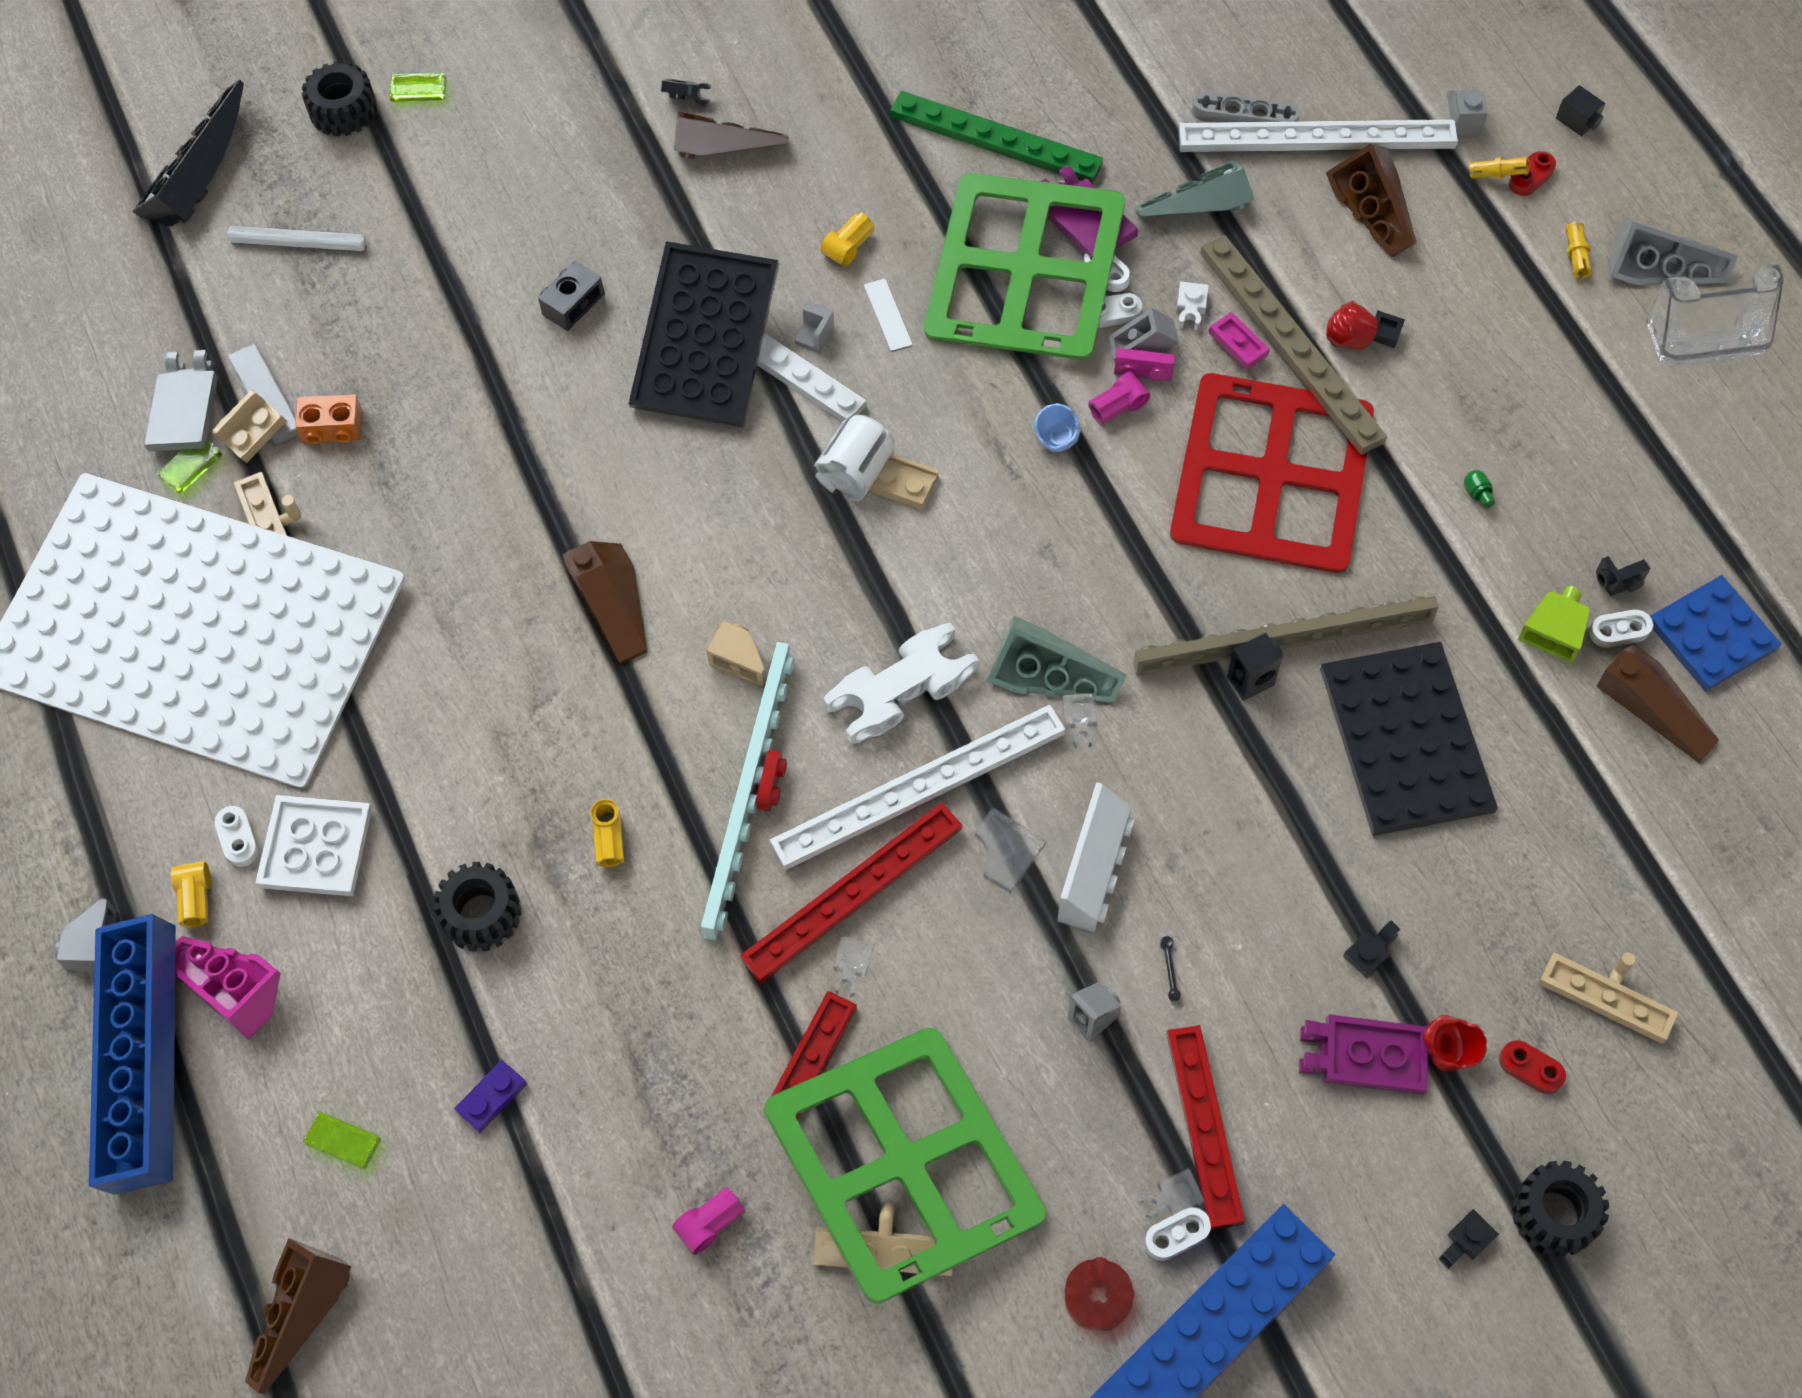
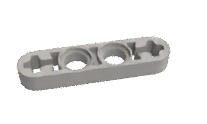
(1245, 106)

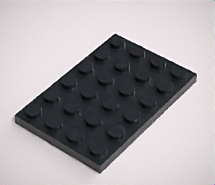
(704, 334)
(1407, 739)

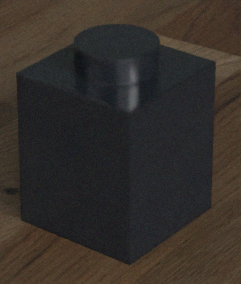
(1581, 111)

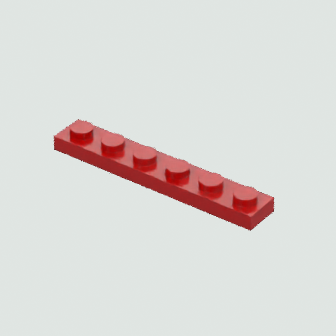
(1205, 1127)

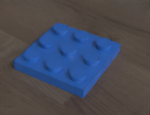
(1714, 633)

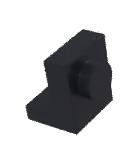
(1622, 579)

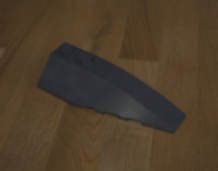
(185, 179)

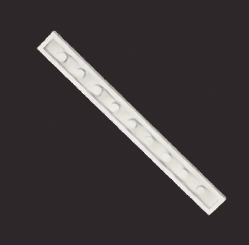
(1316, 135)
(916, 787)

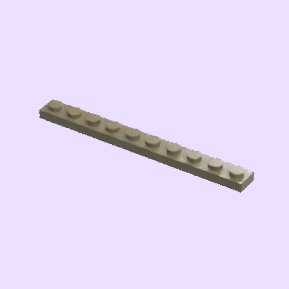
(1294, 345)
(1287, 635)

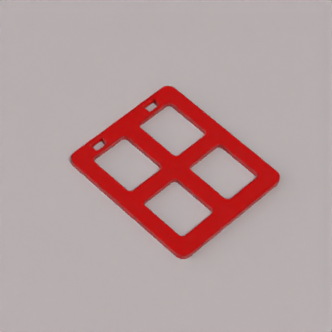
(1272, 473)

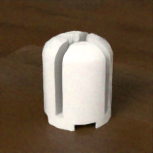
(855, 456)

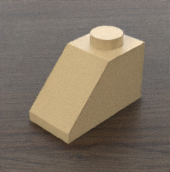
(736, 653)

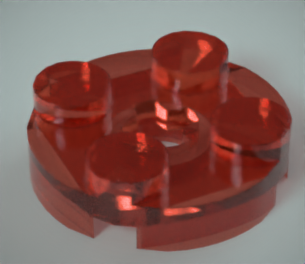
(1098, 1315)

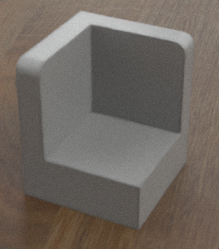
(816, 327)

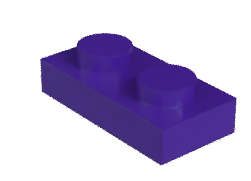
(490, 1096)

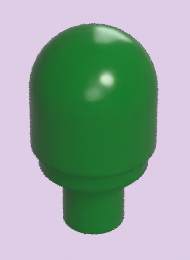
(1479, 487)

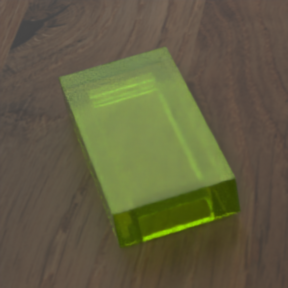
(417, 87)
(188, 466)
(342, 1140)

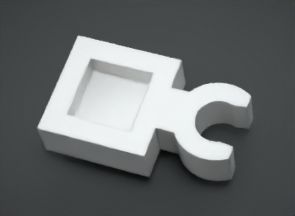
(1191, 302)

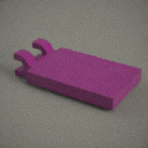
(1082, 224)
(1367, 1053)

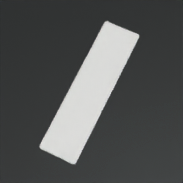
(888, 314)

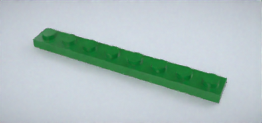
(994, 136)

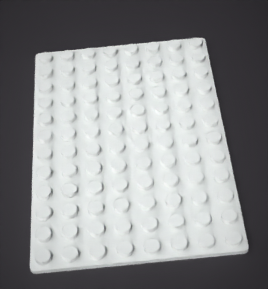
(193, 629)

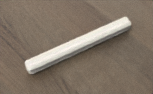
(296, 238)

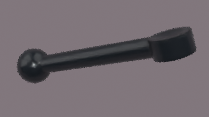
(1166, 944)

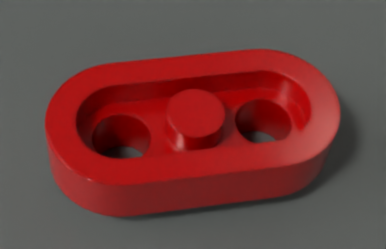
(1541, 169)
(768, 792)
(1532, 1067)

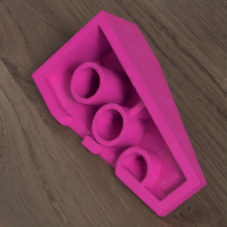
(229, 982)

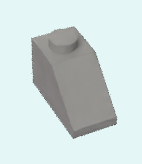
(1468, 110)
(1147, 332)
(77, 942)
(1093, 1009)

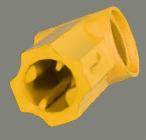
(844, 244)
(608, 834)
(191, 886)

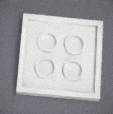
(314, 845)

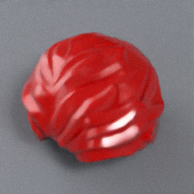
(1351, 327)
(1454, 1043)

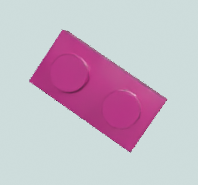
(1239, 341)
(1144, 364)

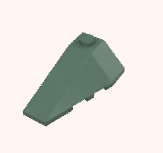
(1218, 190)
(1046, 664)

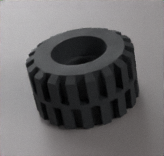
(339, 98)
(466, 885)
(1579, 1190)

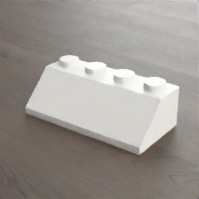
(1095, 859)

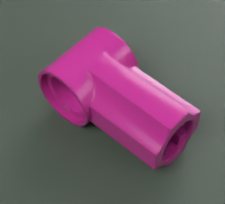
(1124, 395)
(700, 1226)

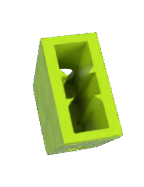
(1558, 624)

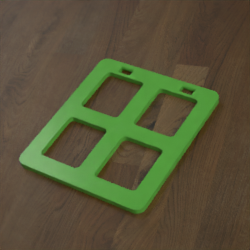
(1025, 265)
(903, 1162)

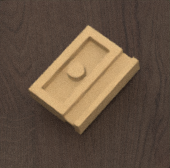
(905, 481)

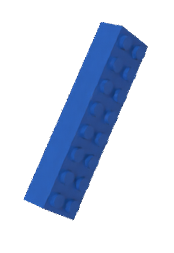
(133, 1055)
(1224, 1313)

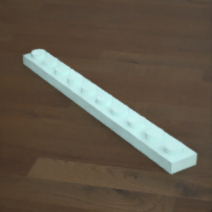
(745, 800)

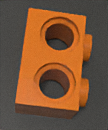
(329, 417)

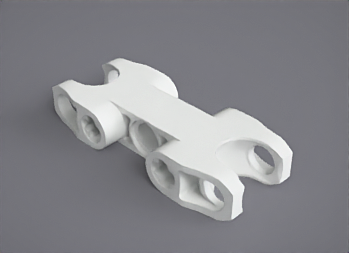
(916, 673)

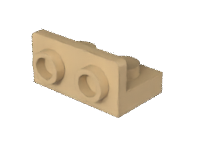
(249, 425)

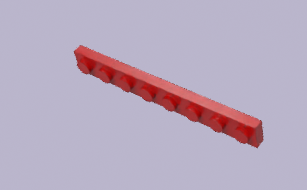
(850, 892)

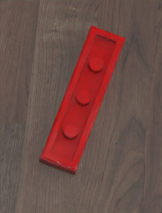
(818, 1042)

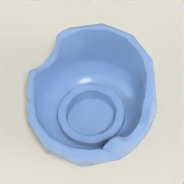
(1057, 427)

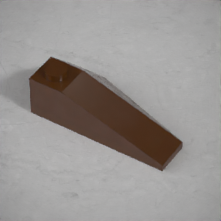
(1375, 196)
(611, 594)
(1653, 696)
(305, 1293)

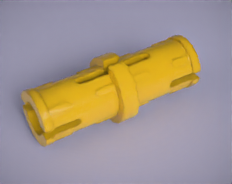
(1499, 167)
(1578, 250)

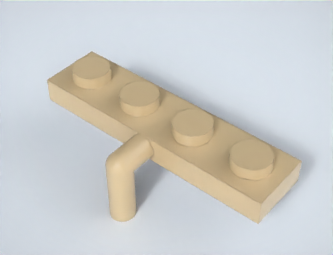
(261, 507)
(1609, 996)
(884, 1245)

